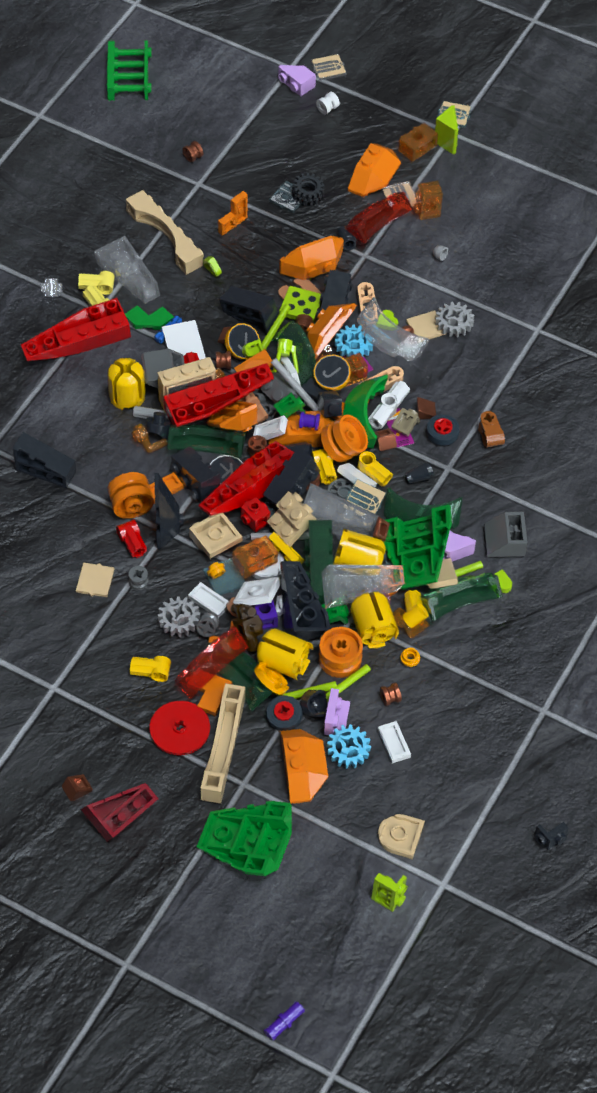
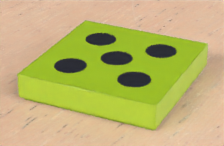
(301, 302)

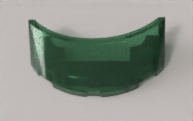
(304, 350)
(207, 439)
(405, 510)
(467, 591)
(242, 673)

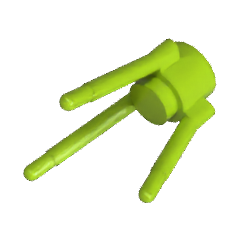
(284, 349)

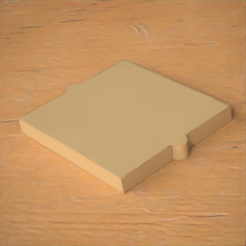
(425, 325)
(95, 579)

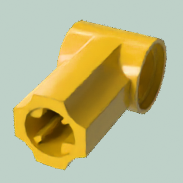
(326, 467)
(374, 468)
(415, 610)
(155, 668)

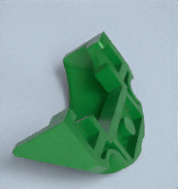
(357, 403)

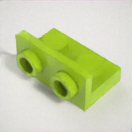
(388, 892)

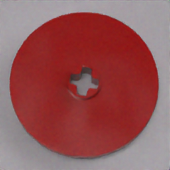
(169, 718)

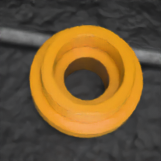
(216, 570)
(410, 652)

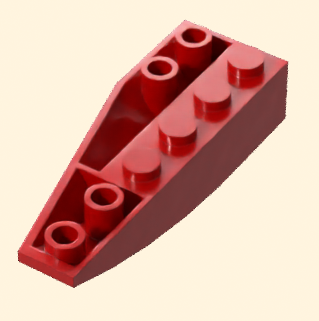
(81, 332)
(215, 395)
(248, 480)

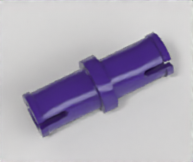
(284, 1020)

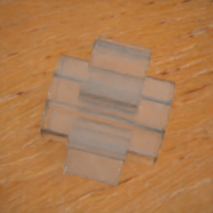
(51, 287)

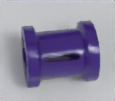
(310, 421)

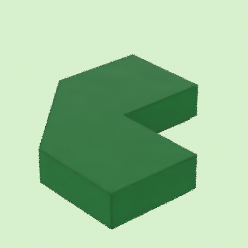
(141, 320)

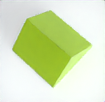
(447, 130)

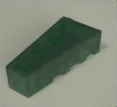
(320, 553)

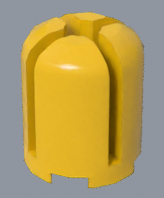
(126, 383)
(359, 549)
(374, 619)
(284, 653)

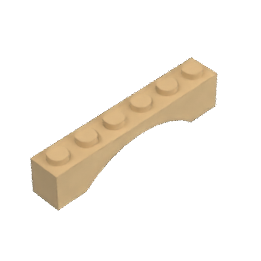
(144, 210)
(224, 742)

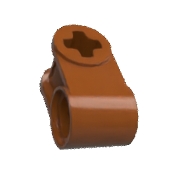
(490, 430)

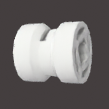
(327, 103)

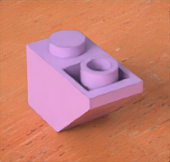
(297, 78)
(459, 547)

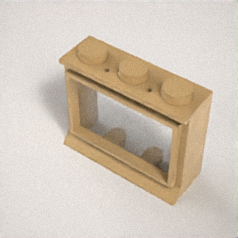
(184, 377)

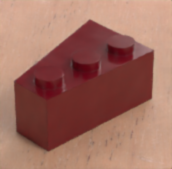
(119, 810)

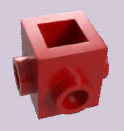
(255, 514)

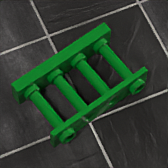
(114, 64)

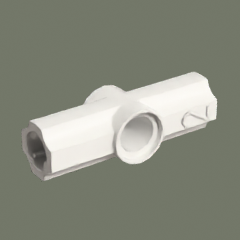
(388, 405)

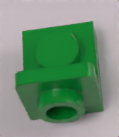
(289, 405)
(338, 613)

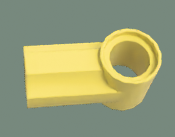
(103, 281)
(93, 295)

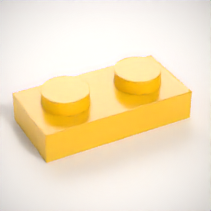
(280, 545)

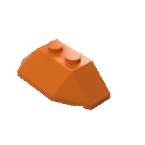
(374, 170)
(312, 258)
(328, 325)
(235, 416)
(296, 435)
(304, 764)

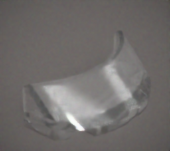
(387, 335)

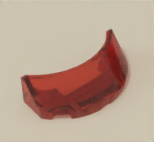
(378, 215)
(211, 662)

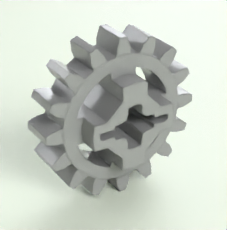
(454, 319)
(180, 618)

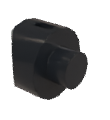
(158, 424)
(314, 703)

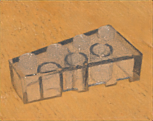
(128, 269)
(341, 512)
(348, 582)

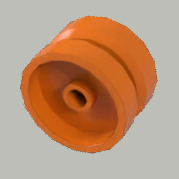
(344, 438)
(130, 495)
(340, 652)

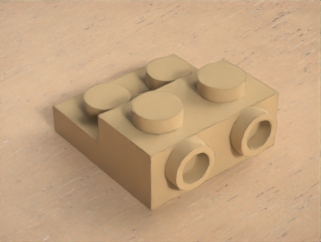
(291, 518)
(214, 534)

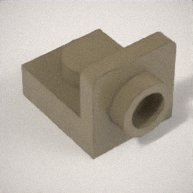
(406, 421)

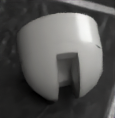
(440, 252)

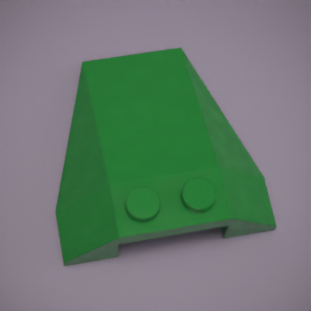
(419, 545)
(249, 837)

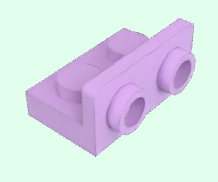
(336, 712)

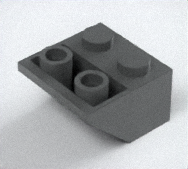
(158, 361)
(272, 393)
(506, 535)

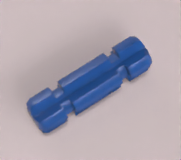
(159, 337)

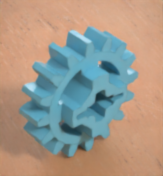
(353, 342)
(342, 740)

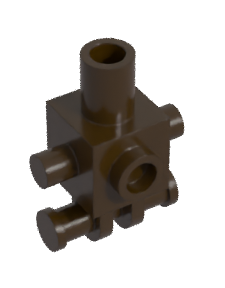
(248, 624)

